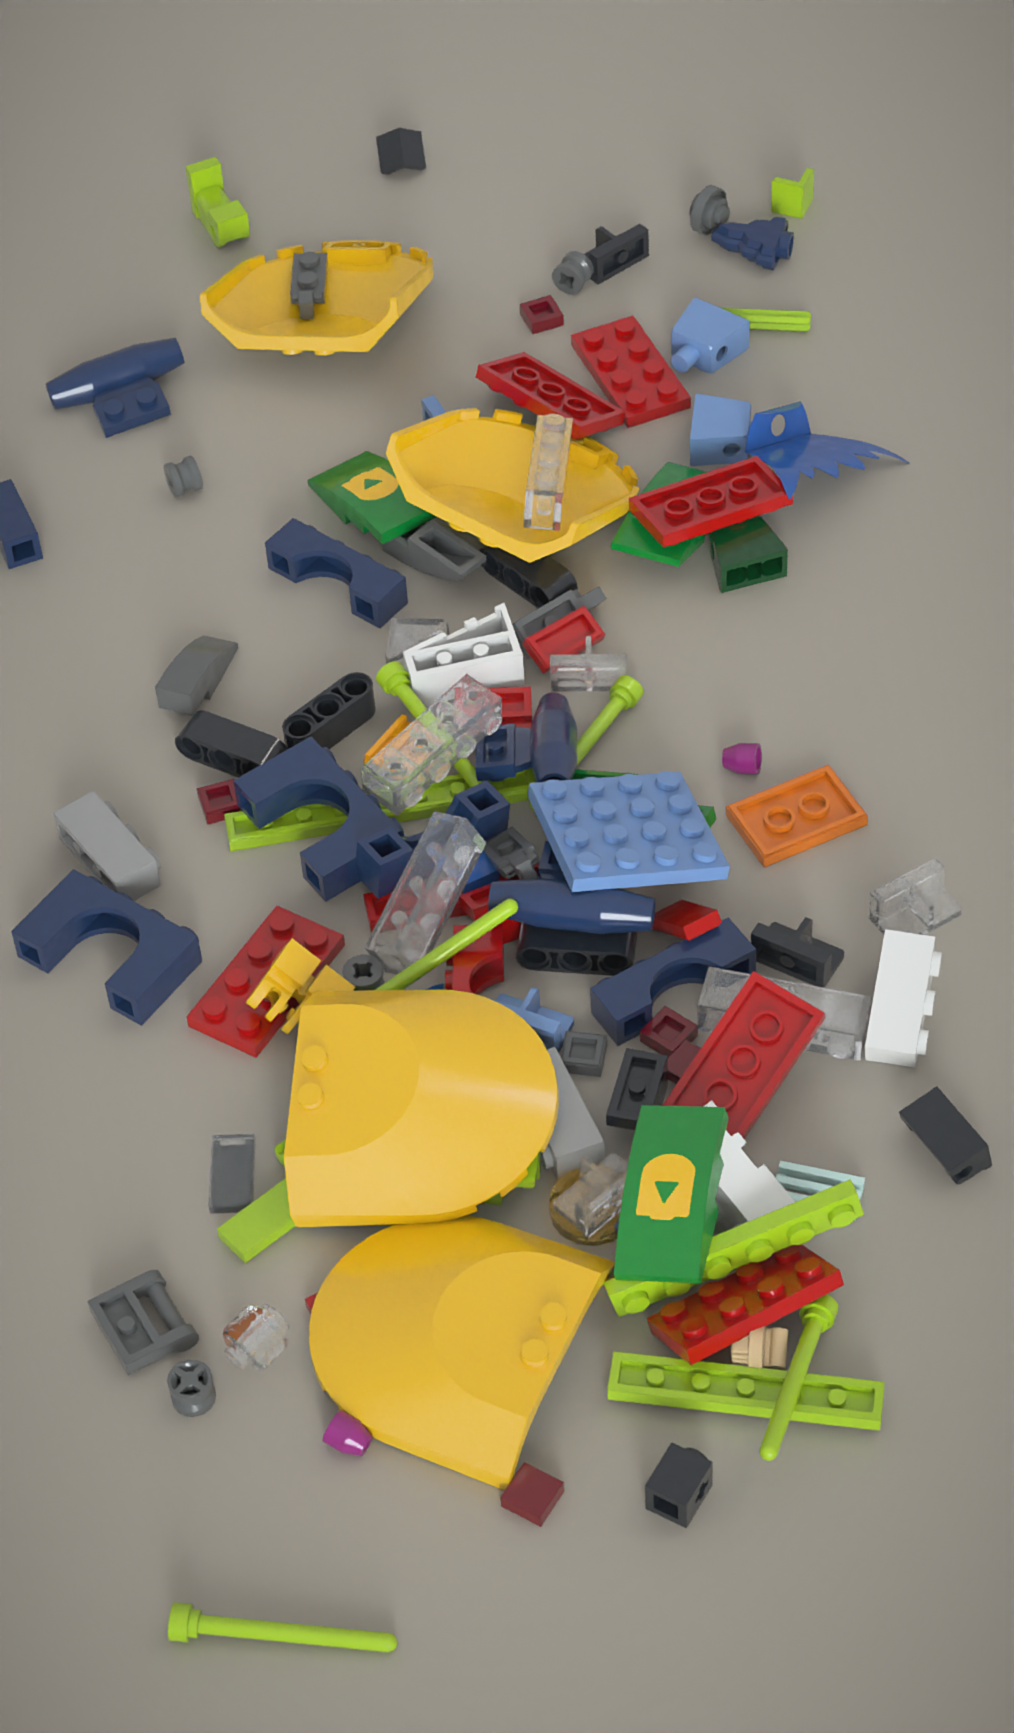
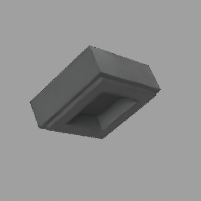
(584, 1053)

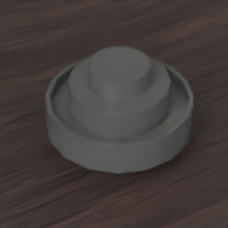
(709, 210)

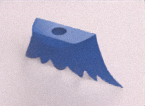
(799, 450)

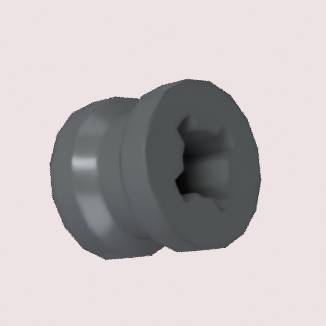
(572, 272)
(183, 476)
(364, 972)
(191, 1376)

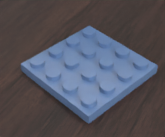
(627, 831)

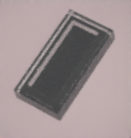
(231, 1173)

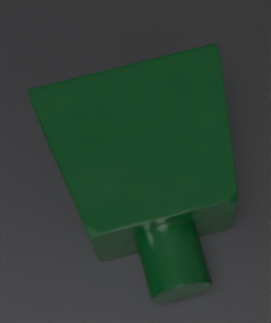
(747, 554)

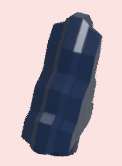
(758, 241)

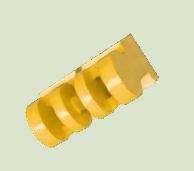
(292, 977)

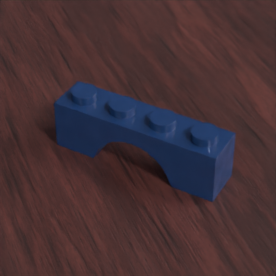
(305, 553)
(386, 853)
(626, 1000)

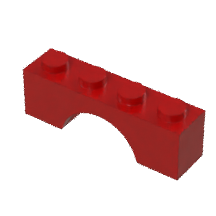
(478, 963)

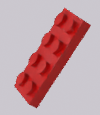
(630, 371)
(549, 392)
(709, 501)
(223, 1008)
(749, 1053)
(743, 1302)

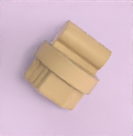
(762, 1349)

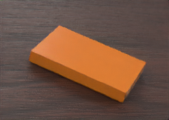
(796, 815)

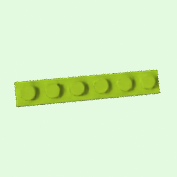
(749, 1243)
(743, 1390)

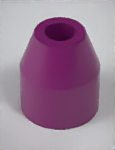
(743, 758)
(347, 1434)

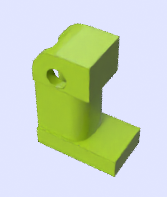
(210, 204)

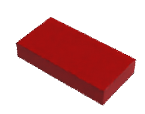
(563, 637)
(686, 919)

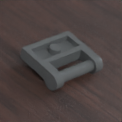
(130, 1328)

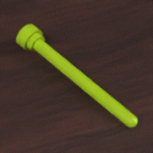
(395, 680)
(624, 695)
(451, 946)
(816, 1319)
(189, 1623)

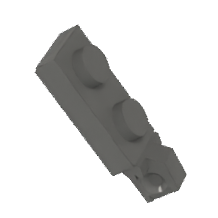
(308, 281)
(554, 611)
(512, 855)

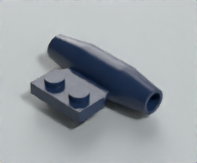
(120, 385)
(545, 748)
(552, 905)

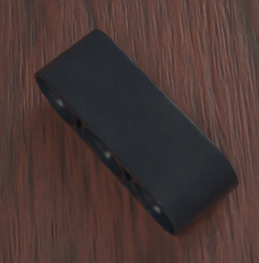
(534, 581)
(333, 712)
(226, 744)
(575, 951)

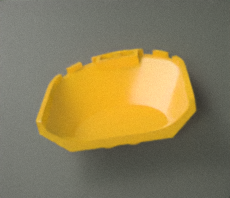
(365, 295)
(477, 477)
(412, 1106)
(451, 1336)

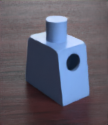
(707, 337)
(719, 430)

